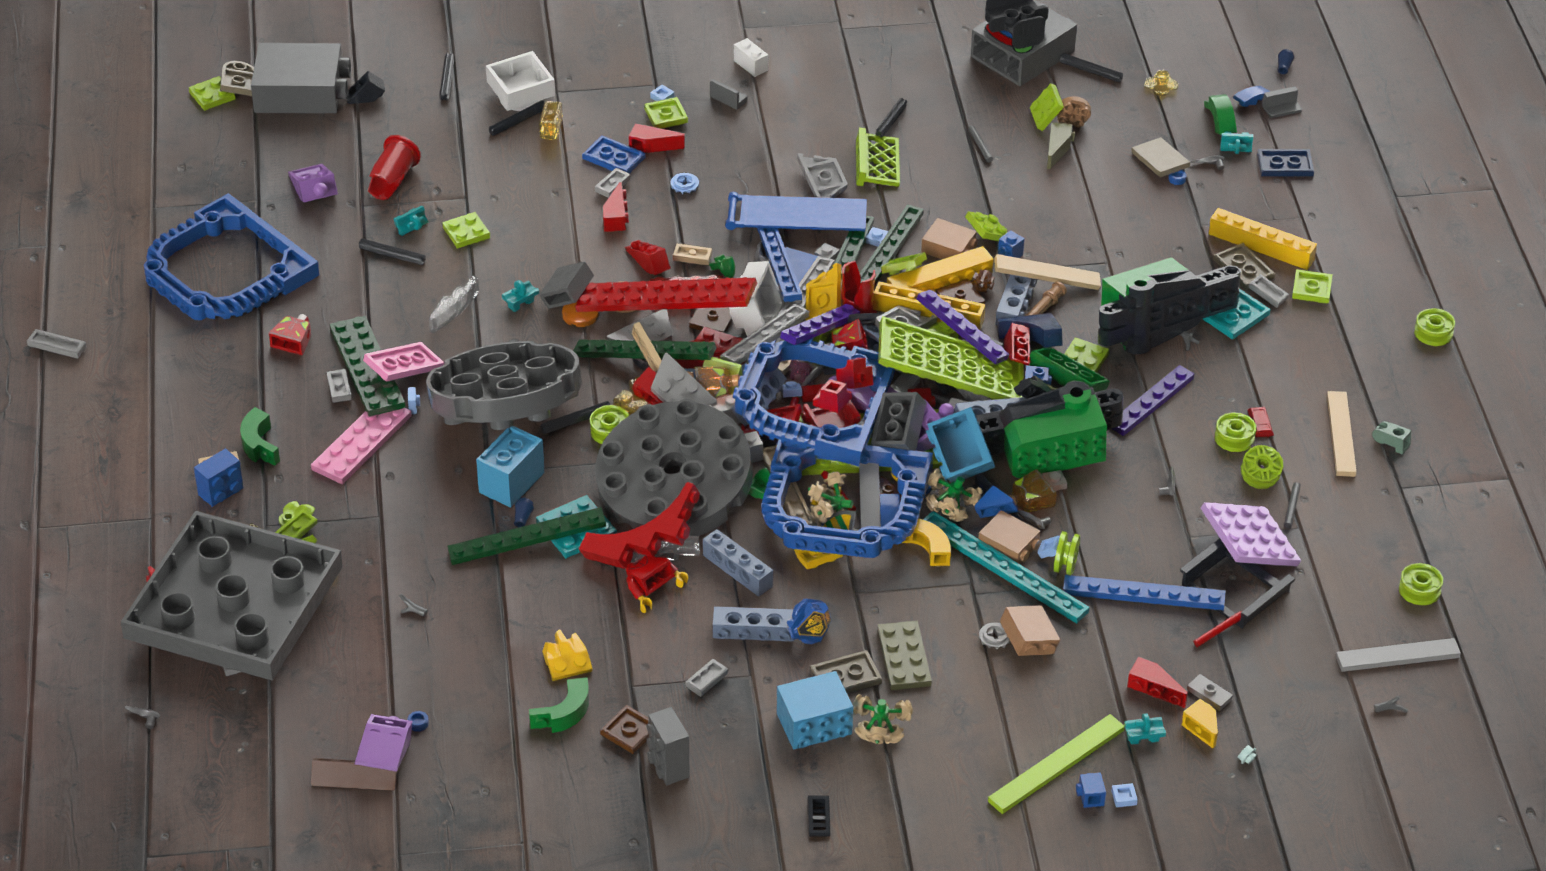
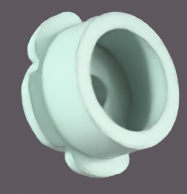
(1247, 755)

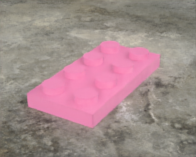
(402, 361)

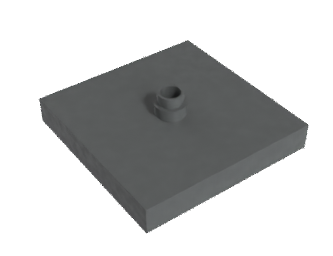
(232, 595)

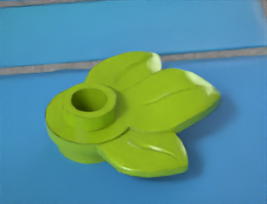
(292, 509)

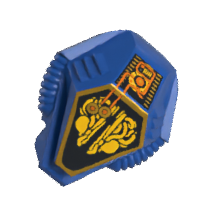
(809, 621)

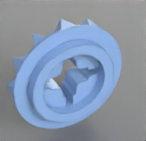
(678, 181)

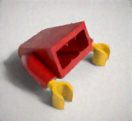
(650, 574)

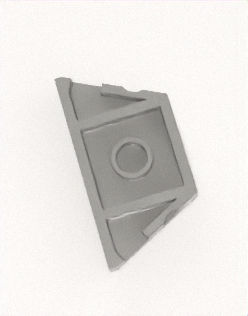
(823, 176)
(907, 316)
(655, 325)
(675, 384)

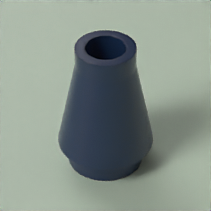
(1285, 60)
(523, 511)

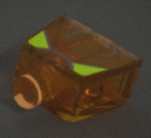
(716, 380)
(1033, 492)

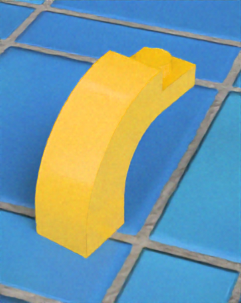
(933, 540)

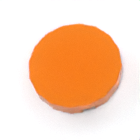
(580, 319)

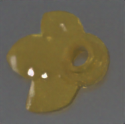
(1161, 83)

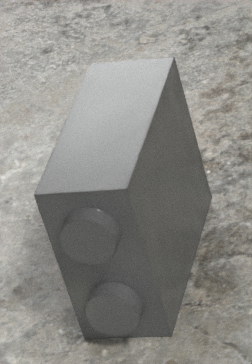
(566, 285)

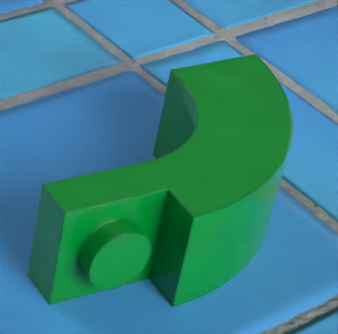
(1222, 113)

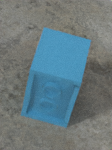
(960, 445)
(510, 466)
(814, 710)

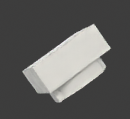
(520, 81)
(764, 303)

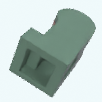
(1393, 435)

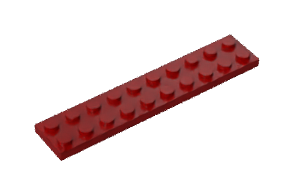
(666, 294)

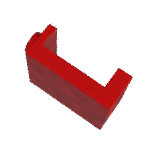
(819, 417)

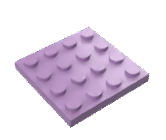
(1250, 534)

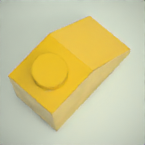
(1201, 721)

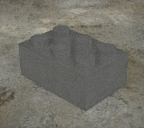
(899, 420)
(668, 746)

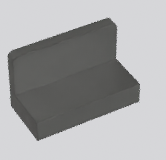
(727, 95)
(1281, 102)

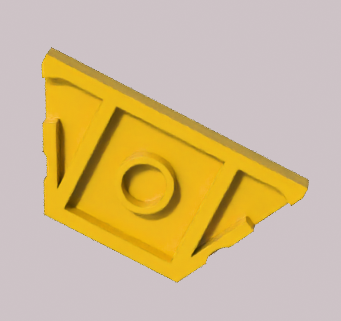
(824, 292)

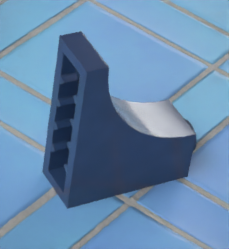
(1042, 328)

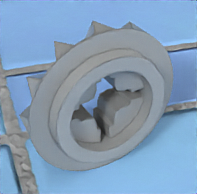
(987, 638)

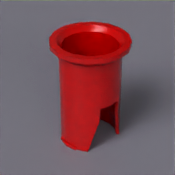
(393, 165)
(854, 291)

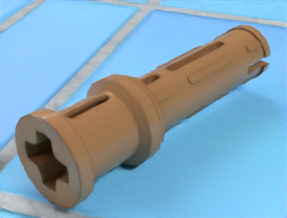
(1049, 298)

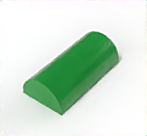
(1065, 369)

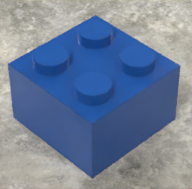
(218, 477)

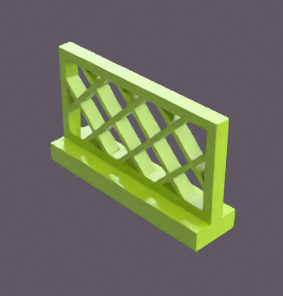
(864, 157)

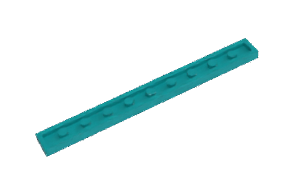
(1010, 570)

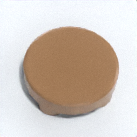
(1075, 111)

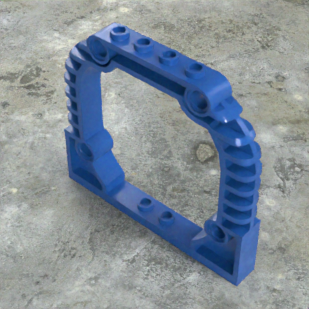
(226, 214)
(829, 441)
(908, 466)

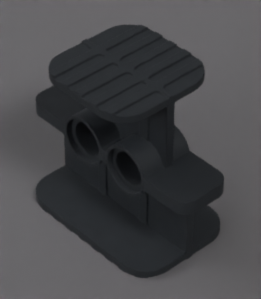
(1020, 18)

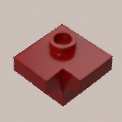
(855, 374)
(832, 396)

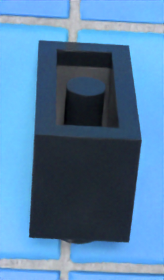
(366, 89)

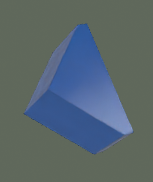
(994, 502)

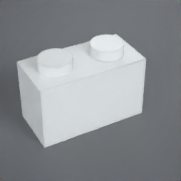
(750, 57)

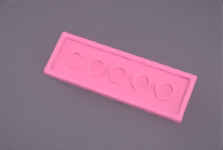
(358, 444)

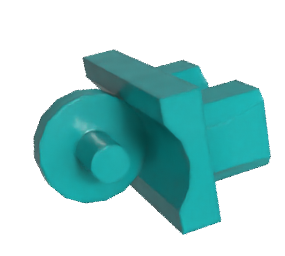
(1236, 142)
(410, 221)
(521, 293)
(1145, 728)

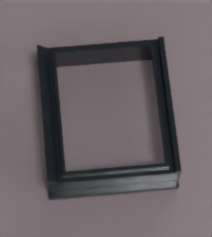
(1215, 554)

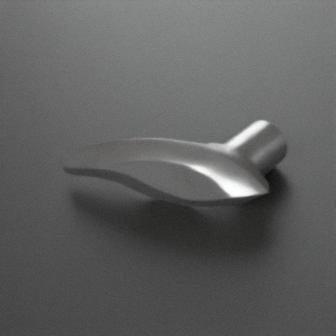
(1212, 160)
(759, 253)
(816, 371)
(1170, 490)
(1034, 521)
(146, 713)

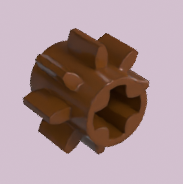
(983, 280)

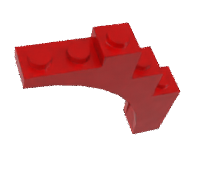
(646, 540)

